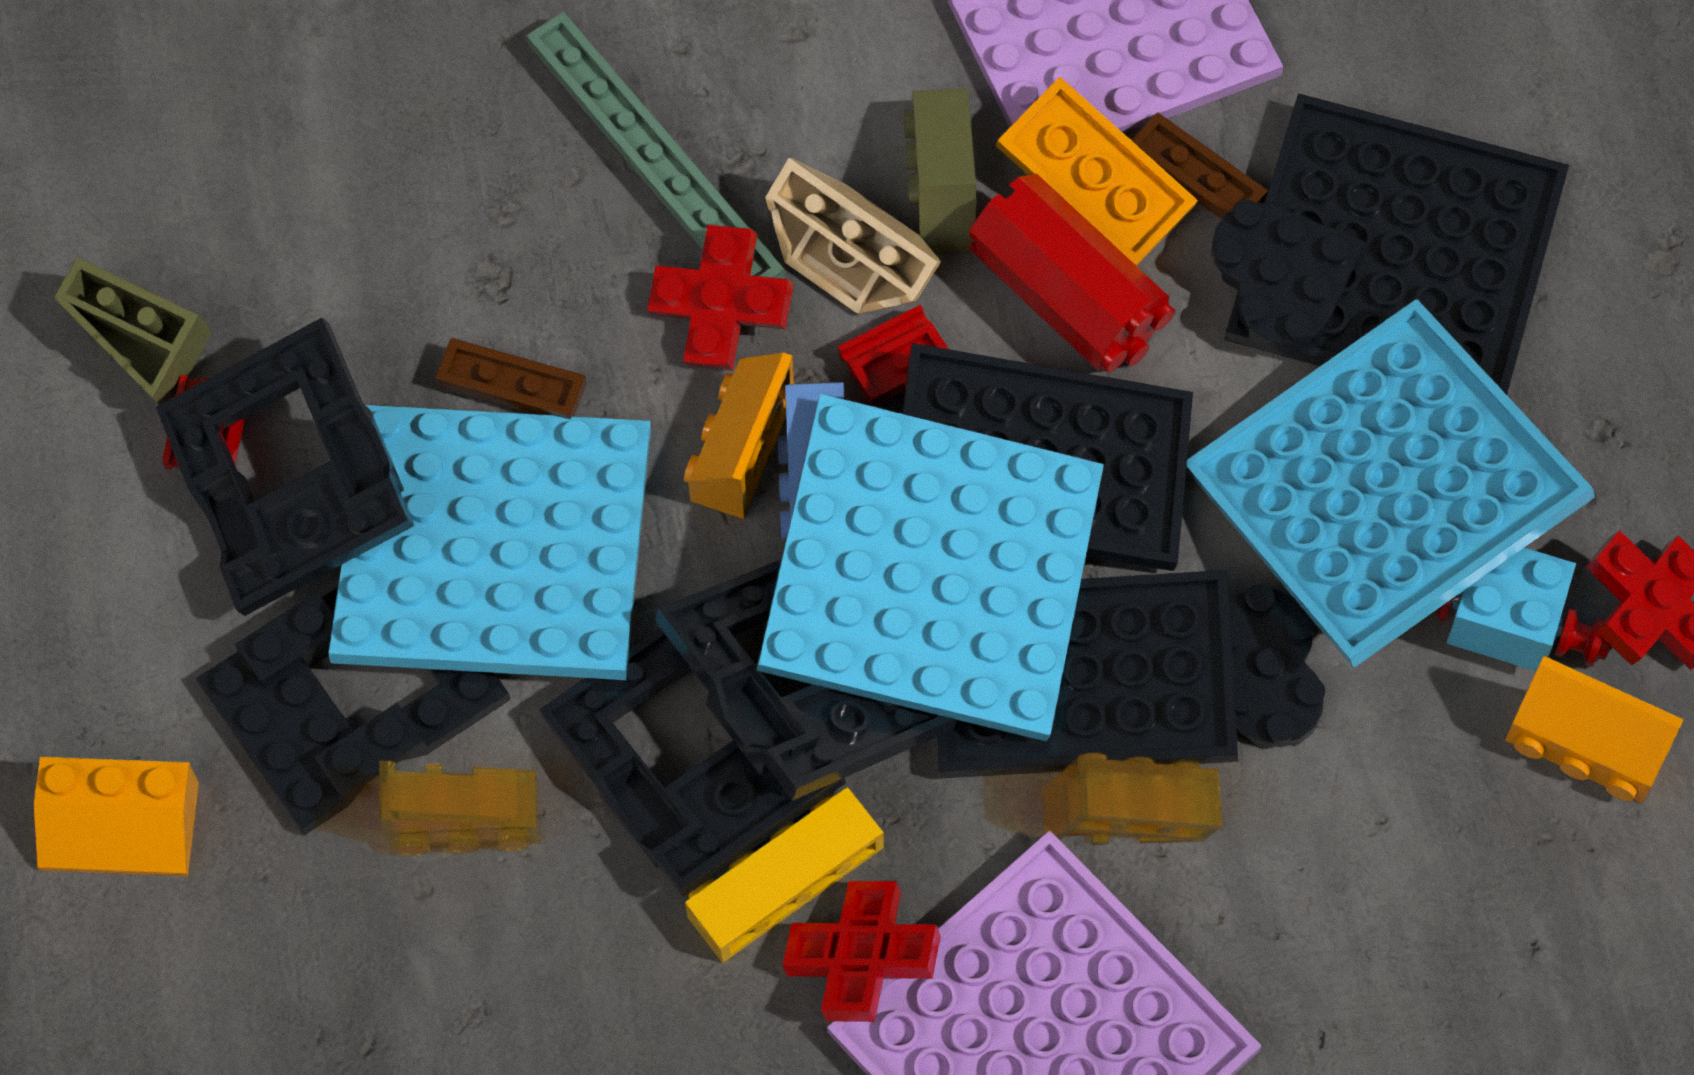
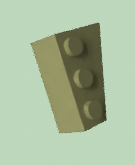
(943, 168)

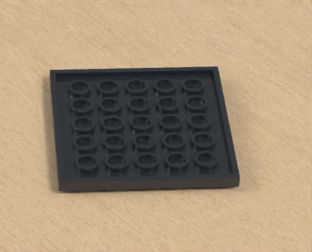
(1438, 222)

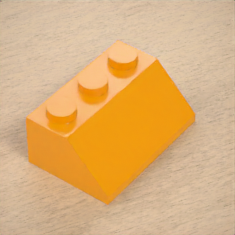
(741, 434)
(1593, 731)
(114, 816)

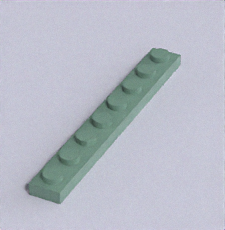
(639, 136)

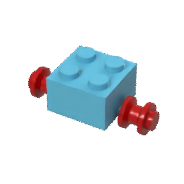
(1518, 612)

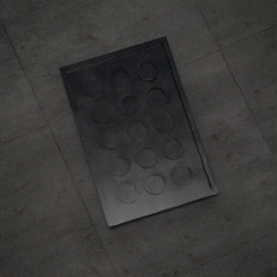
(1121, 423)
(1138, 680)

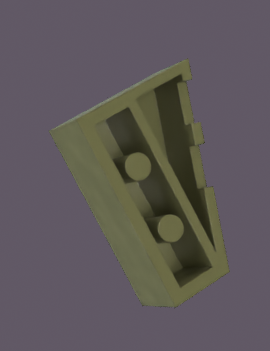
(137, 328)

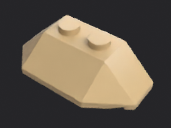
(846, 241)

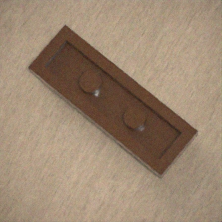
(1196, 167)
(510, 380)

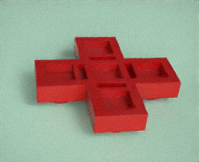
(720, 297)
(1651, 597)
(861, 951)

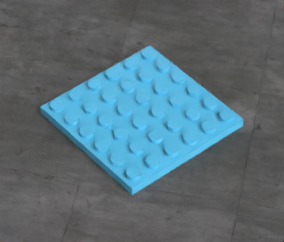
(1388, 482)
(513, 548)
(931, 568)

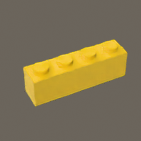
(784, 873)

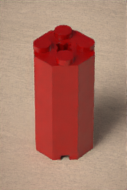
(1070, 274)

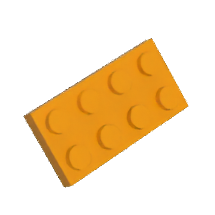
(1097, 170)

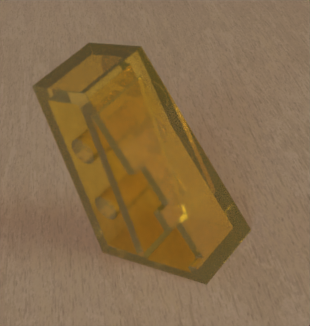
(1133, 799)
(458, 810)

